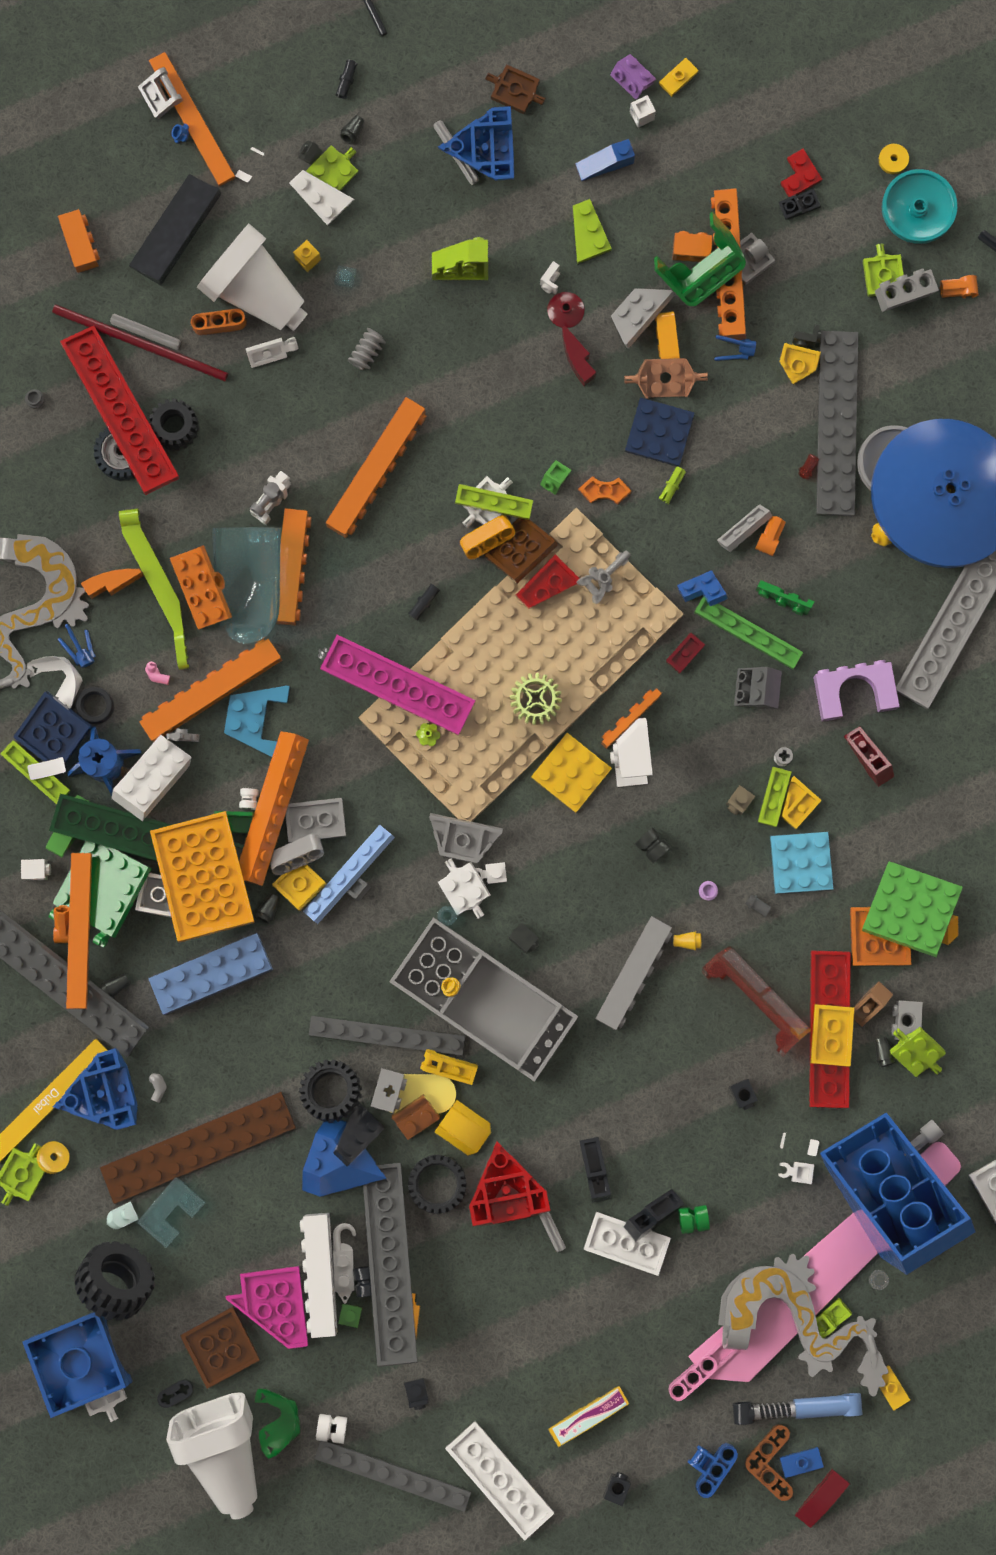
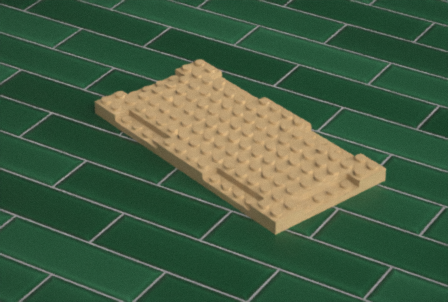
(500, 641)

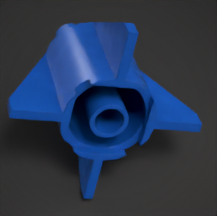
(110, 757)

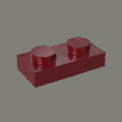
(685, 653)

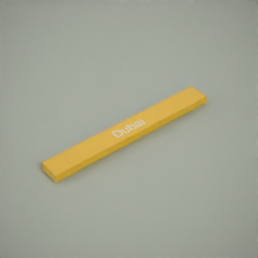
(46, 1100)

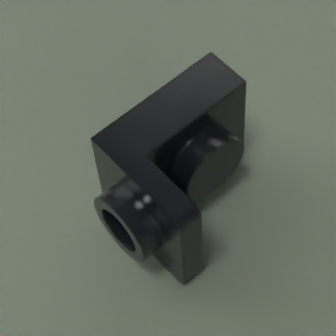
(416, 1393)

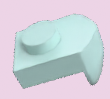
(122, 1216)

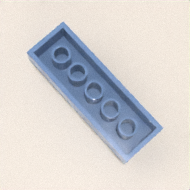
(210, 974)

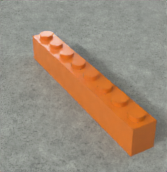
(375, 468)
(211, 690)
(272, 807)

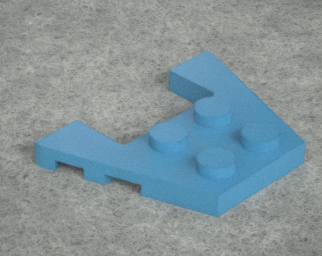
(247, 717)

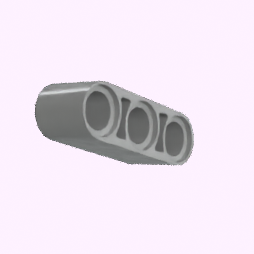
(296, 854)

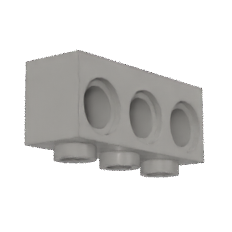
(899, 296)

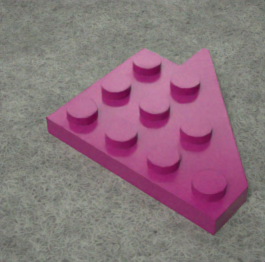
(274, 1303)

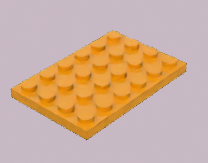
(202, 877)

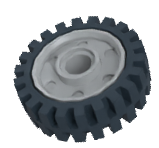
(108, 459)

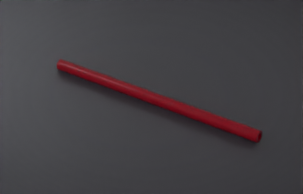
(141, 343)

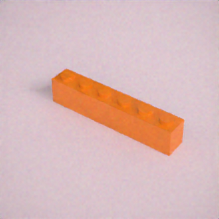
(291, 564)

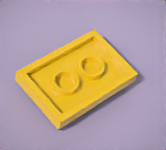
(832, 1035)

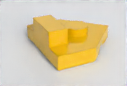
(798, 361)

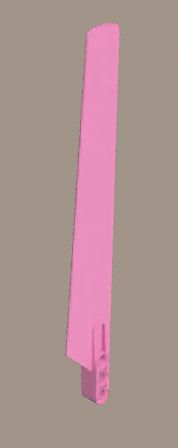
(834, 1263)

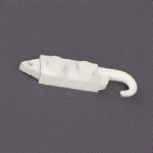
(343, 1263)

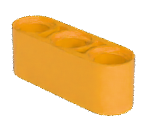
(667, 335)
(487, 537)

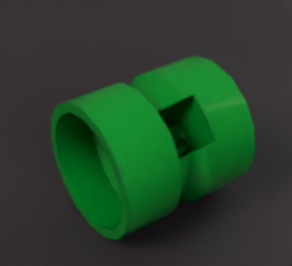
(694, 1219)

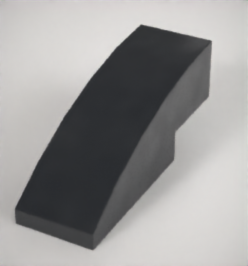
(595, 1169)
(653, 1215)

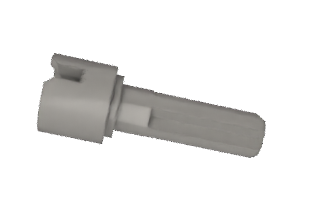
(929, 1133)

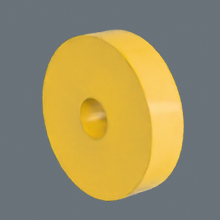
(890, 166)
(45, 1161)

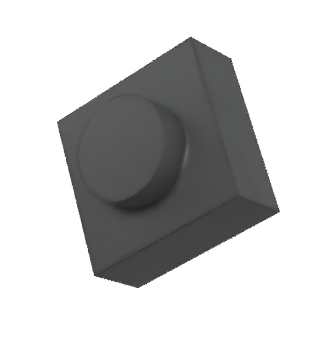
(358, 889)

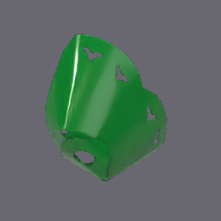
(283, 1429)

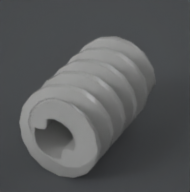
(366, 349)

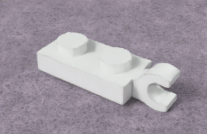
(270, 351)

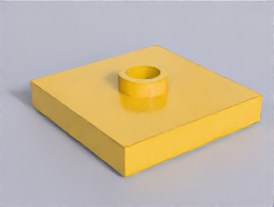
(299, 886)

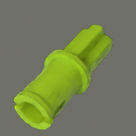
(672, 485)

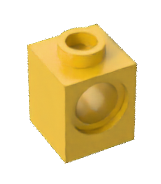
(307, 256)

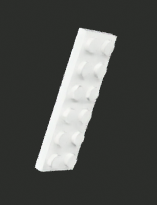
(499, 1480)

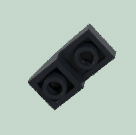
(799, 204)

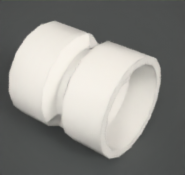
(324, 1428)

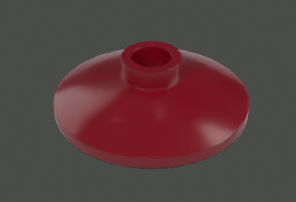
(565, 318)

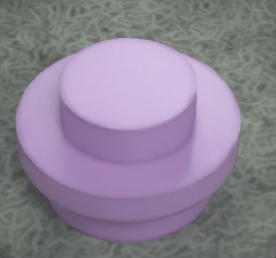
(708, 890)

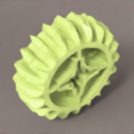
(529, 693)

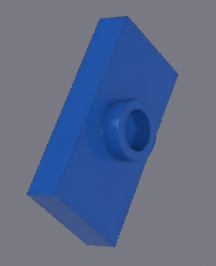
(801, 1462)

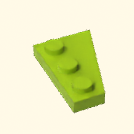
(589, 234)

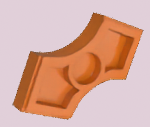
(613, 490)

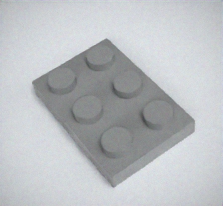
(316, 817)

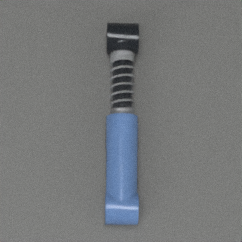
(802, 1408)

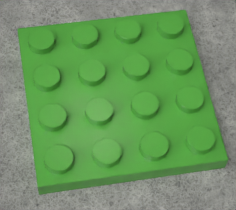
(912, 909)

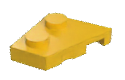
(798, 803)

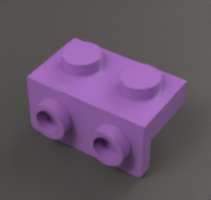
(632, 76)

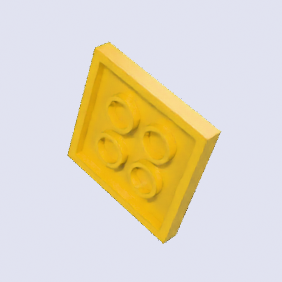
(571, 772)

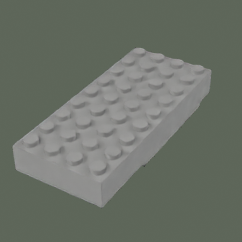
(492, 1003)

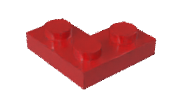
(804, 176)

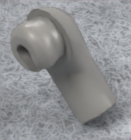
(159, 1086)

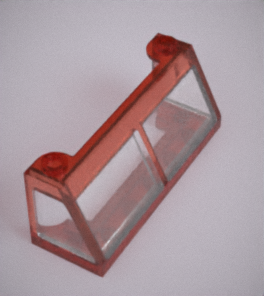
(790, 1025)

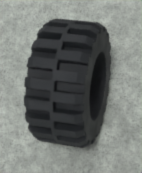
(102, 1296)

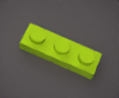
(774, 797)

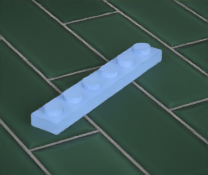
(348, 874)

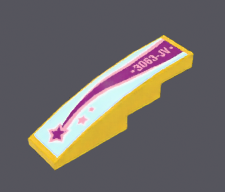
(588, 1416)

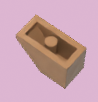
(871, 1003)

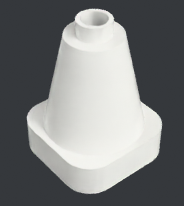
(254, 282)
(217, 1448)

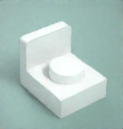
(550, 275)

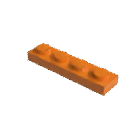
(624, 723)

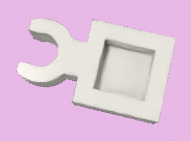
(494, 873)
(800, 1172)

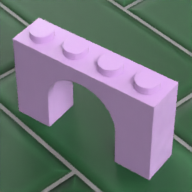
(879, 677)

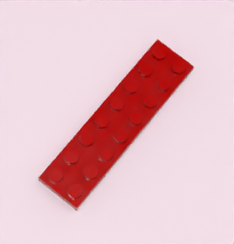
(829, 987)

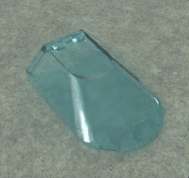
(251, 573)

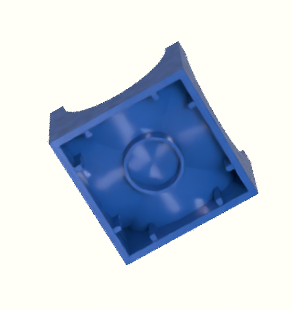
(75, 1364)

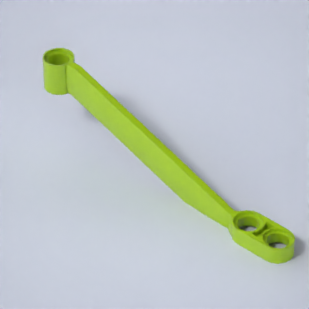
(156, 578)

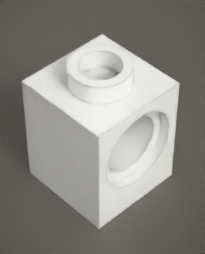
(642, 111)
(35, 869)

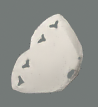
(72, 681)

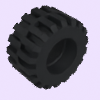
(170, 409)

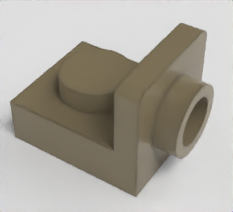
(739, 801)

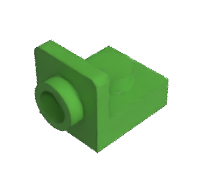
(555, 477)

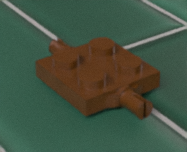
(515, 89)

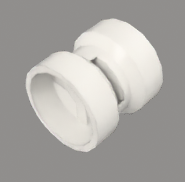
(249, 798)

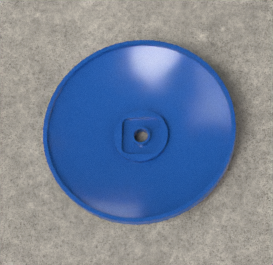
(913, 497)

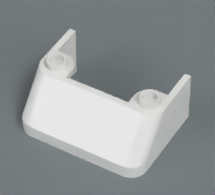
(632, 755)

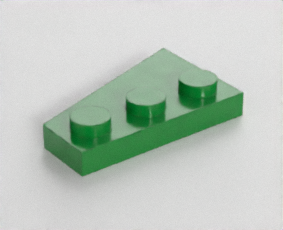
(792, 600)

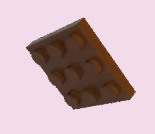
(522, 551)
(220, 1347)

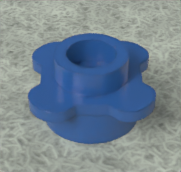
(180, 133)

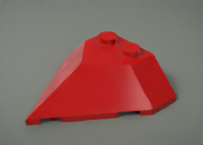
(506, 1192)

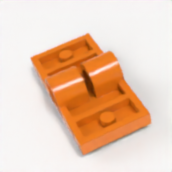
(201, 587)

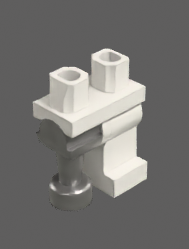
(272, 496)

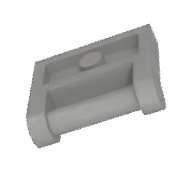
(155, 96)

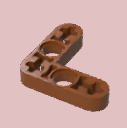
(764, 1467)

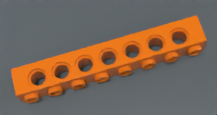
(736, 330)

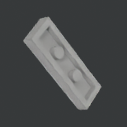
(744, 528)

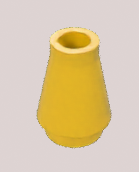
(688, 940)

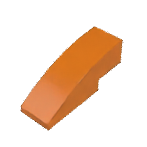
(111, 581)

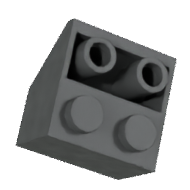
(758, 688)

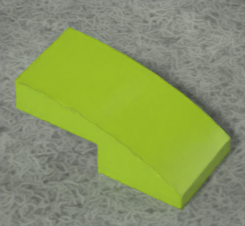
(832, 1317)

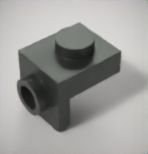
(310, 152)
(805, 339)

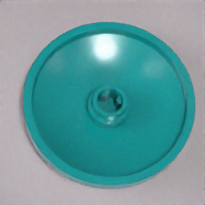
(919, 206)

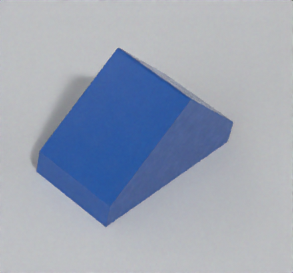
(896, 1195)

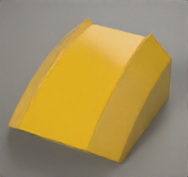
(464, 1129)

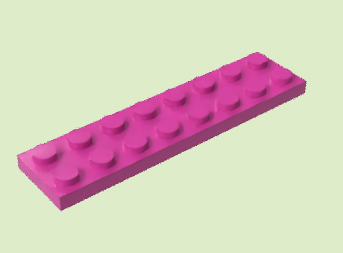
(397, 685)

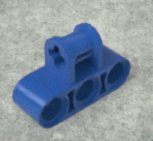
(705, 1461)

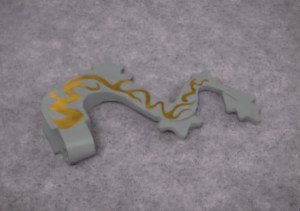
(57, 604)
(791, 1285)

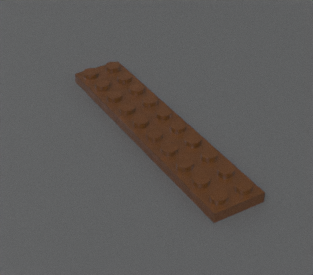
(197, 1147)

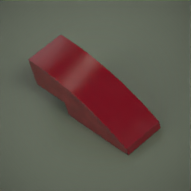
(577, 357)
(822, 1498)

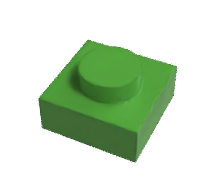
(350, 1315)

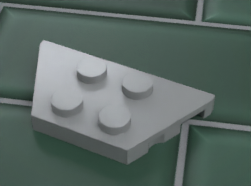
(639, 311)
(463, 838)

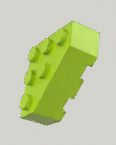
(462, 261)

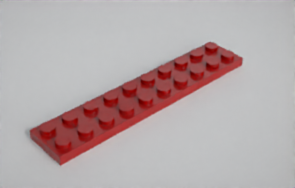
(119, 410)

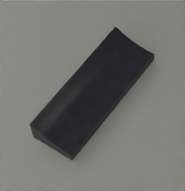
(175, 229)

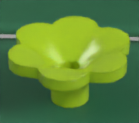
(430, 739)

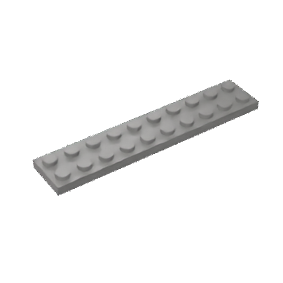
(949, 632)

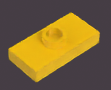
(678, 77)
(893, 1390)

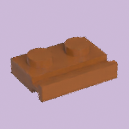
(415, 1117)

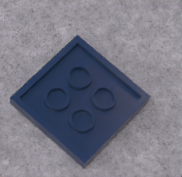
(659, 432)
(52, 729)

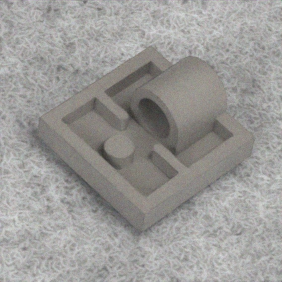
(756, 257)

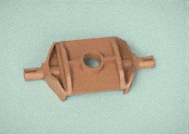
(681, 378)

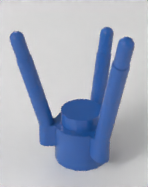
(746, 347)
(83, 657)

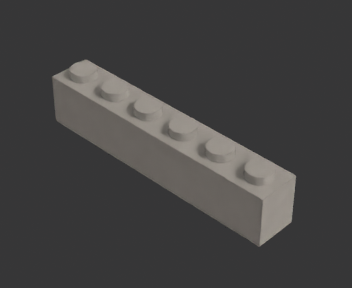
(633, 973)

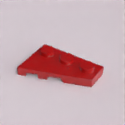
(547, 582)

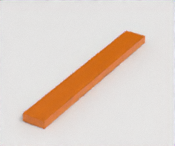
(197, 128)
(79, 931)

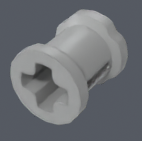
(788, 753)

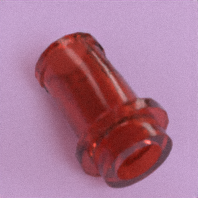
(809, 465)

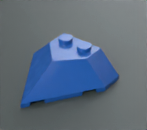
(486, 144)
(103, 1092)
(327, 1173)

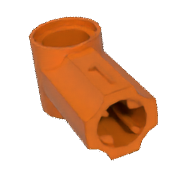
(962, 287)
(769, 539)
(61, 921)

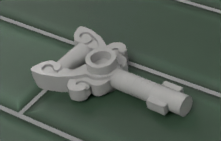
(602, 577)
(183, 735)

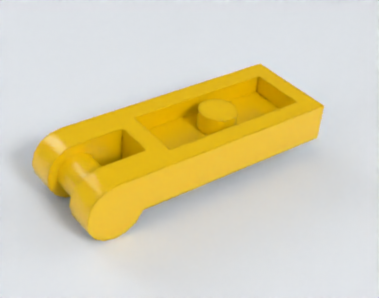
(449, 1067)

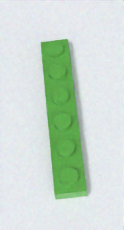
(749, 633)

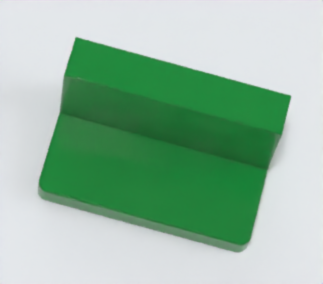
(239, 821)

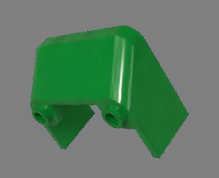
(710, 273)

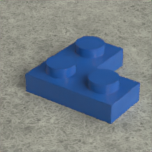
(703, 585)

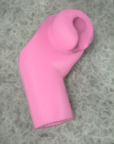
(154, 674)

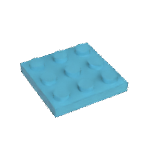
(801, 862)

